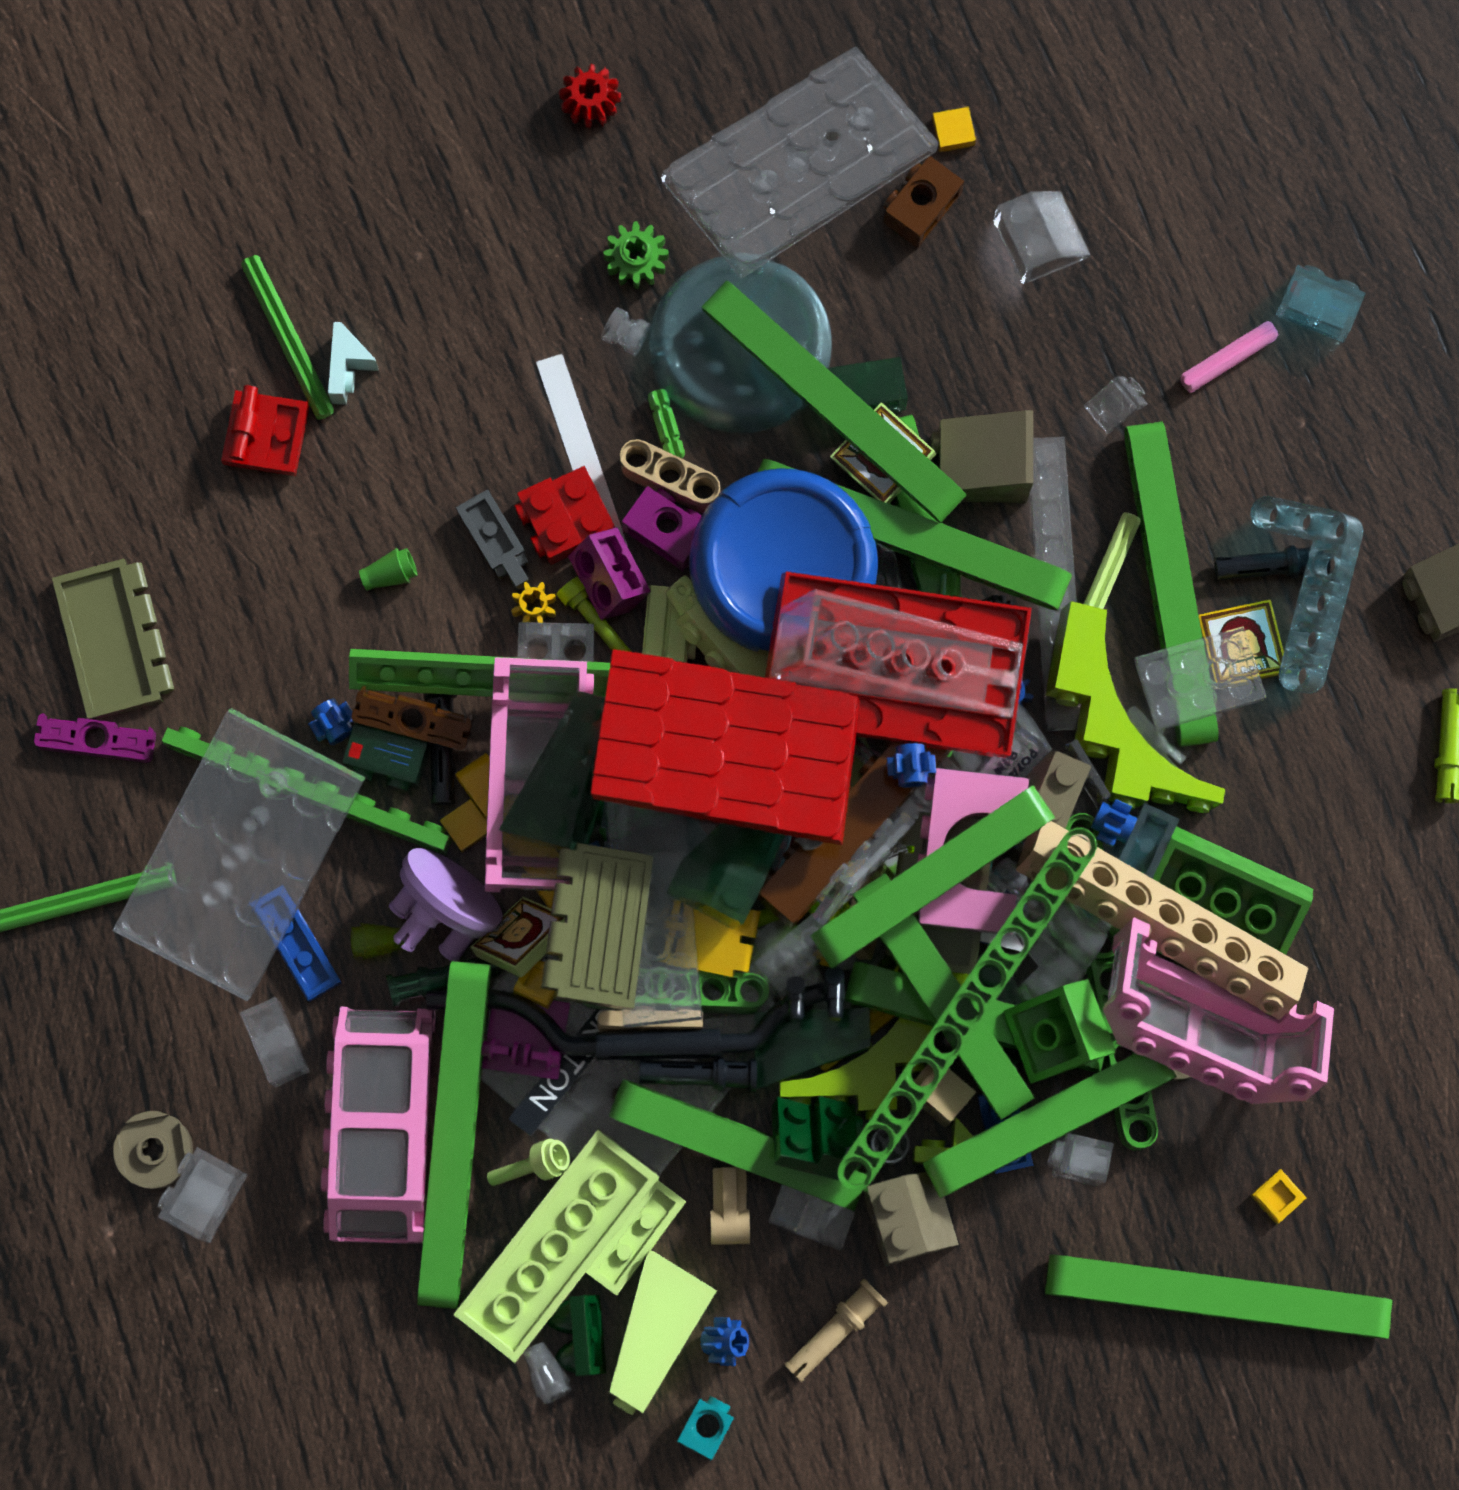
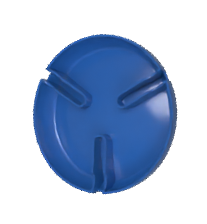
(770, 527)

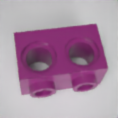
(609, 573)

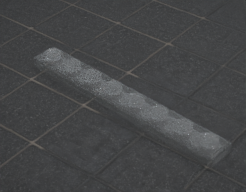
(1054, 546)

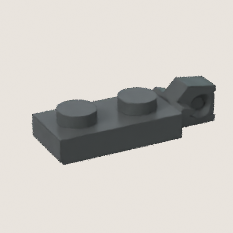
(494, 538)

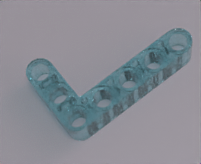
(1314, 584)

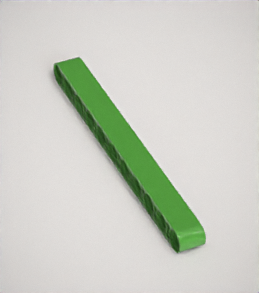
(983, 996)

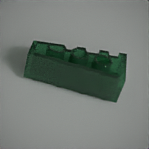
(556, 798)

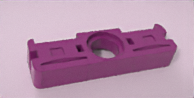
(119, 742)

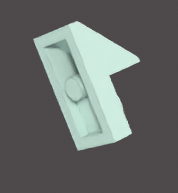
(345, 355)

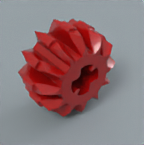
(603, 99)

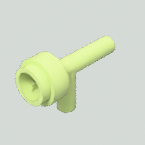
(546, 1159)

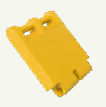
(721, 947)

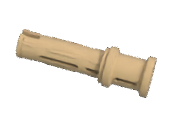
(849, 1317)

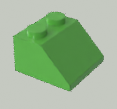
(1059, 1031)

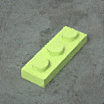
(636, 1238)

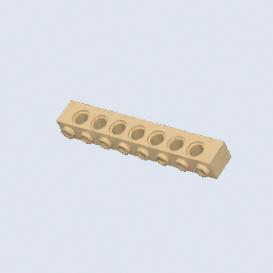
(1178, 925)

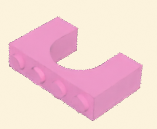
(954, 798)

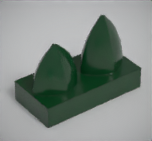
(583, 1320)

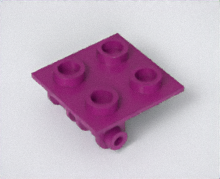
(519, 1047)

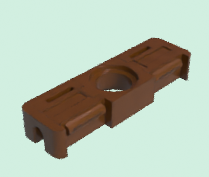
(386, 714)

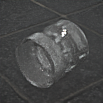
(629, 333)

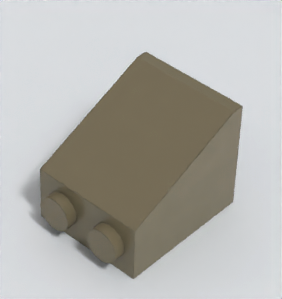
(988, 455)
(1436, 592)
(1059, 783)
(908, 1218)

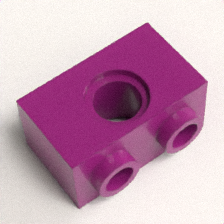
(645, 516)

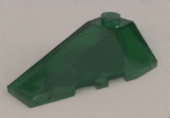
(726, 872)

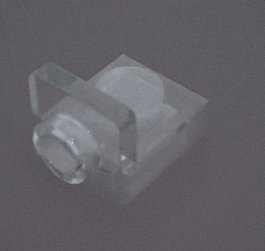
(1116, 402)

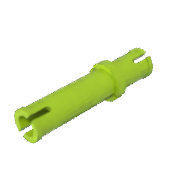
(1448, 749)

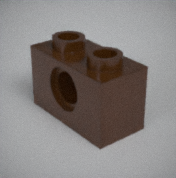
(918, 221)

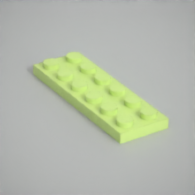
(556, 1245)

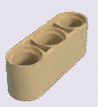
(660, 461)

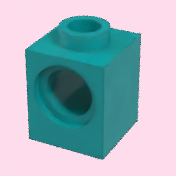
(698, 1443)

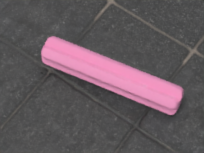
(1229, 356)

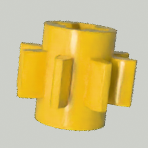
(529, 595)

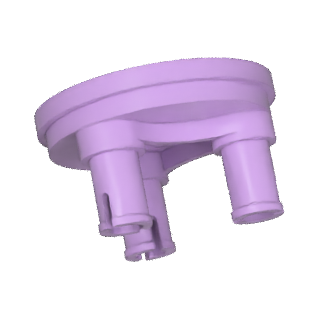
(444, 893)

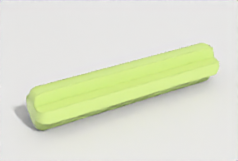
(1112, 560)

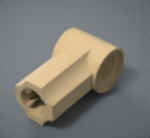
(729, 1215)

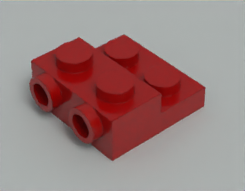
(562, 513)

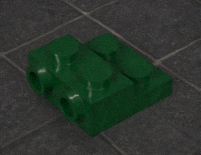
(815, 1136)

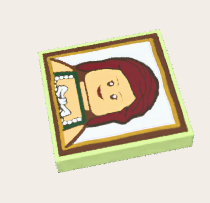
(867, 474)
(518, 939)

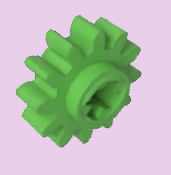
(631, 243)

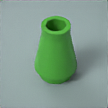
(390, 570)

